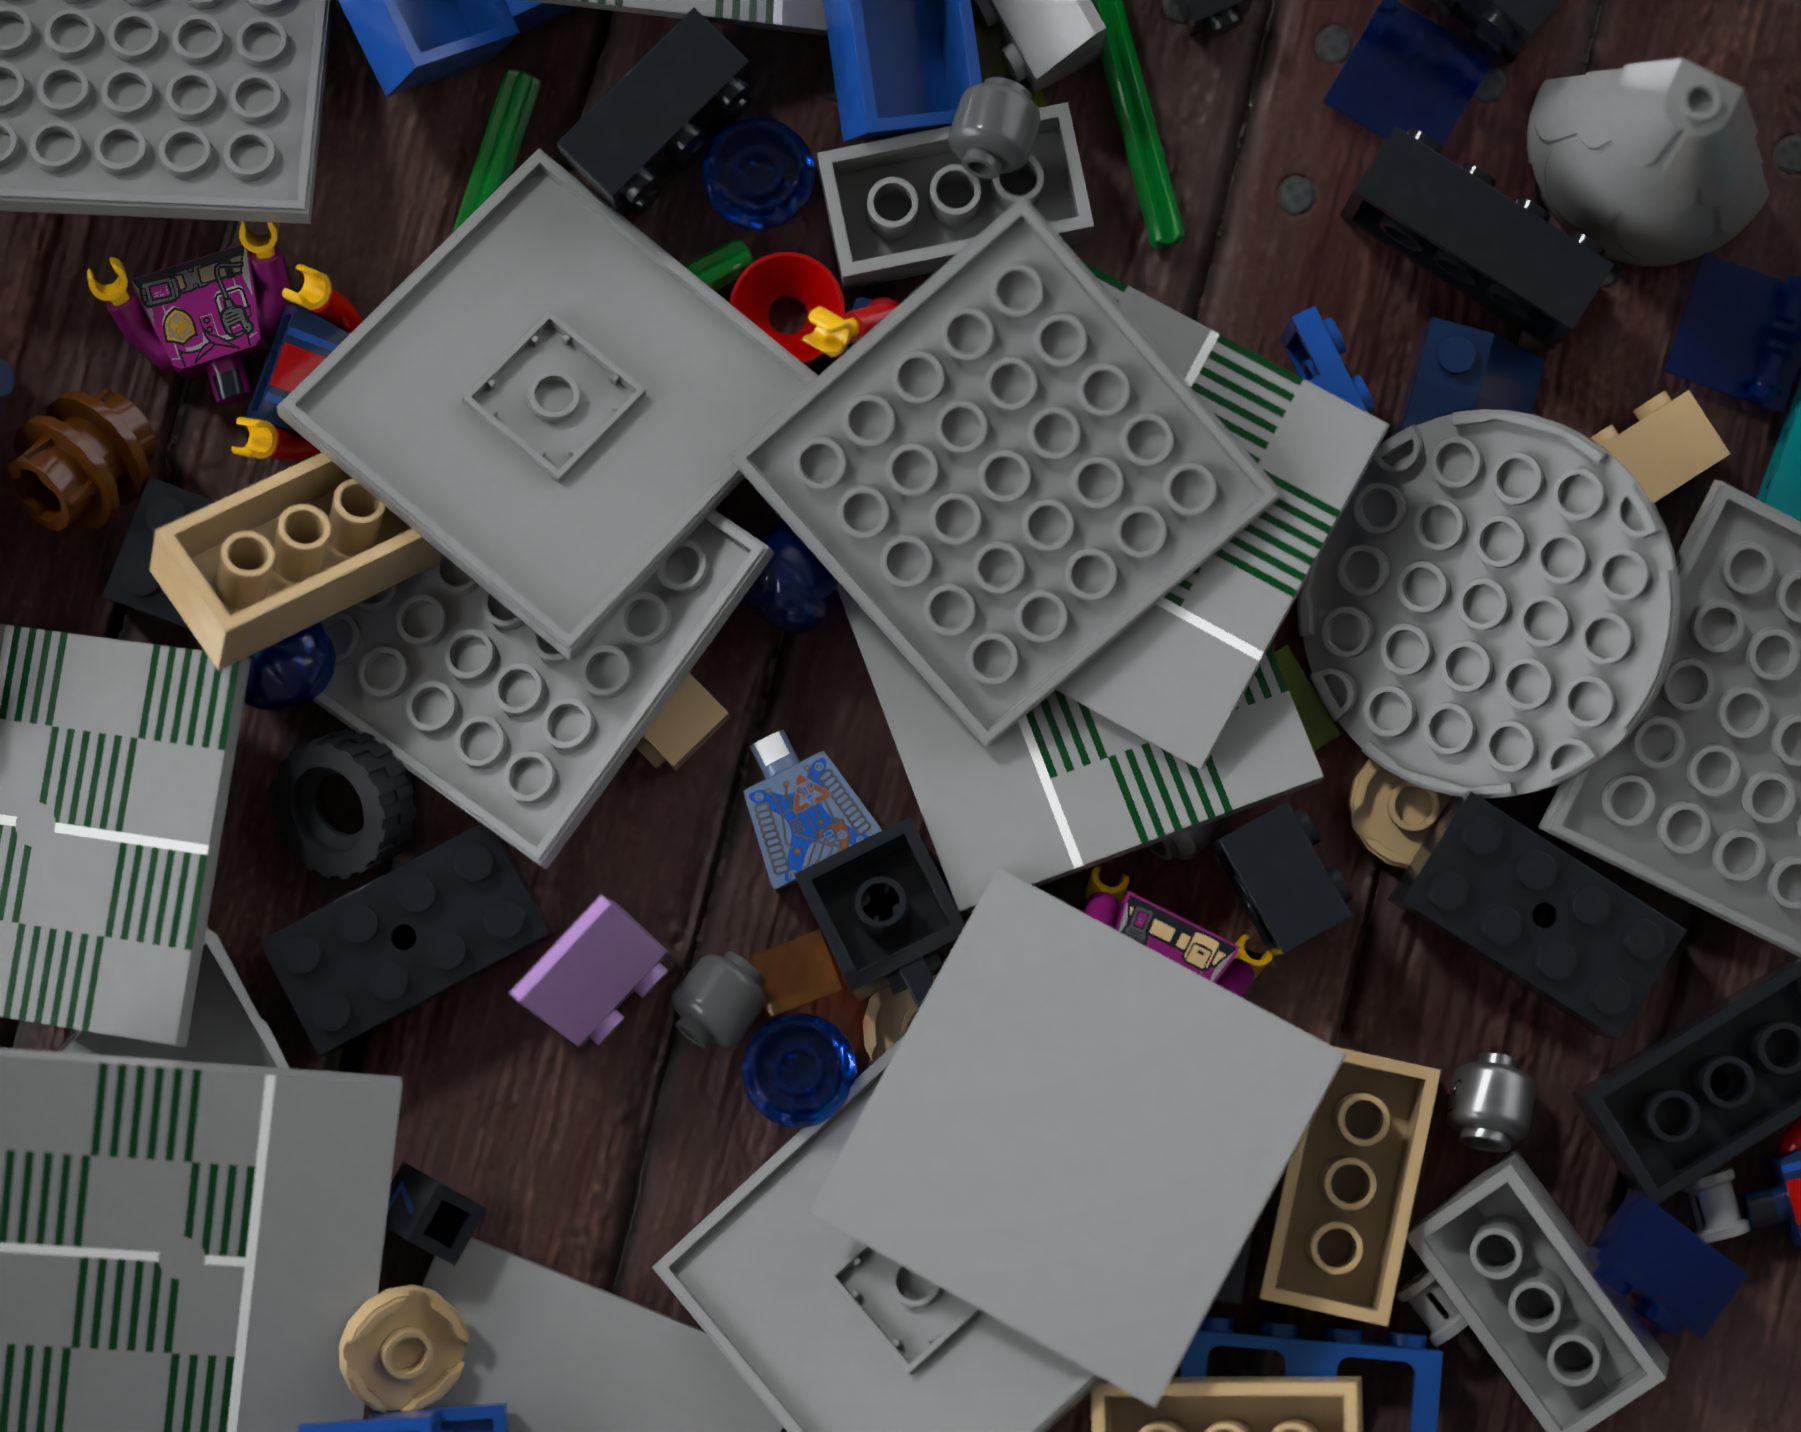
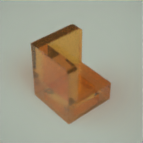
(797, 973)

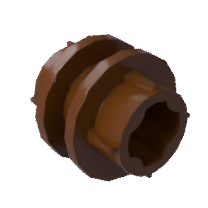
(81, 460)

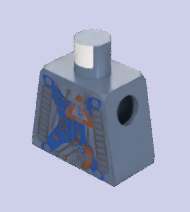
(802, 810)

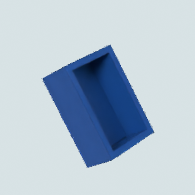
(428, 39)
(900, 64)

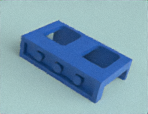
(1322, 1355)

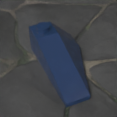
(1468, 371)

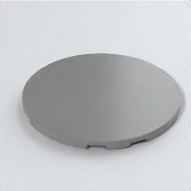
(1492, 605)

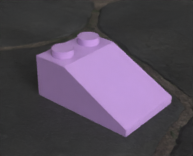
(593, 973)

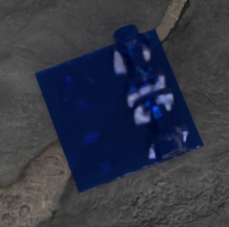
(1407, 75)
(1740, 334)

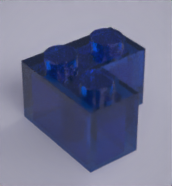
(1665, 1266)

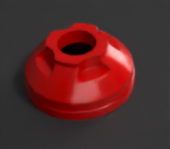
(787, 277)

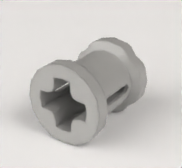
(1716, 1206)
(1442, 1325)

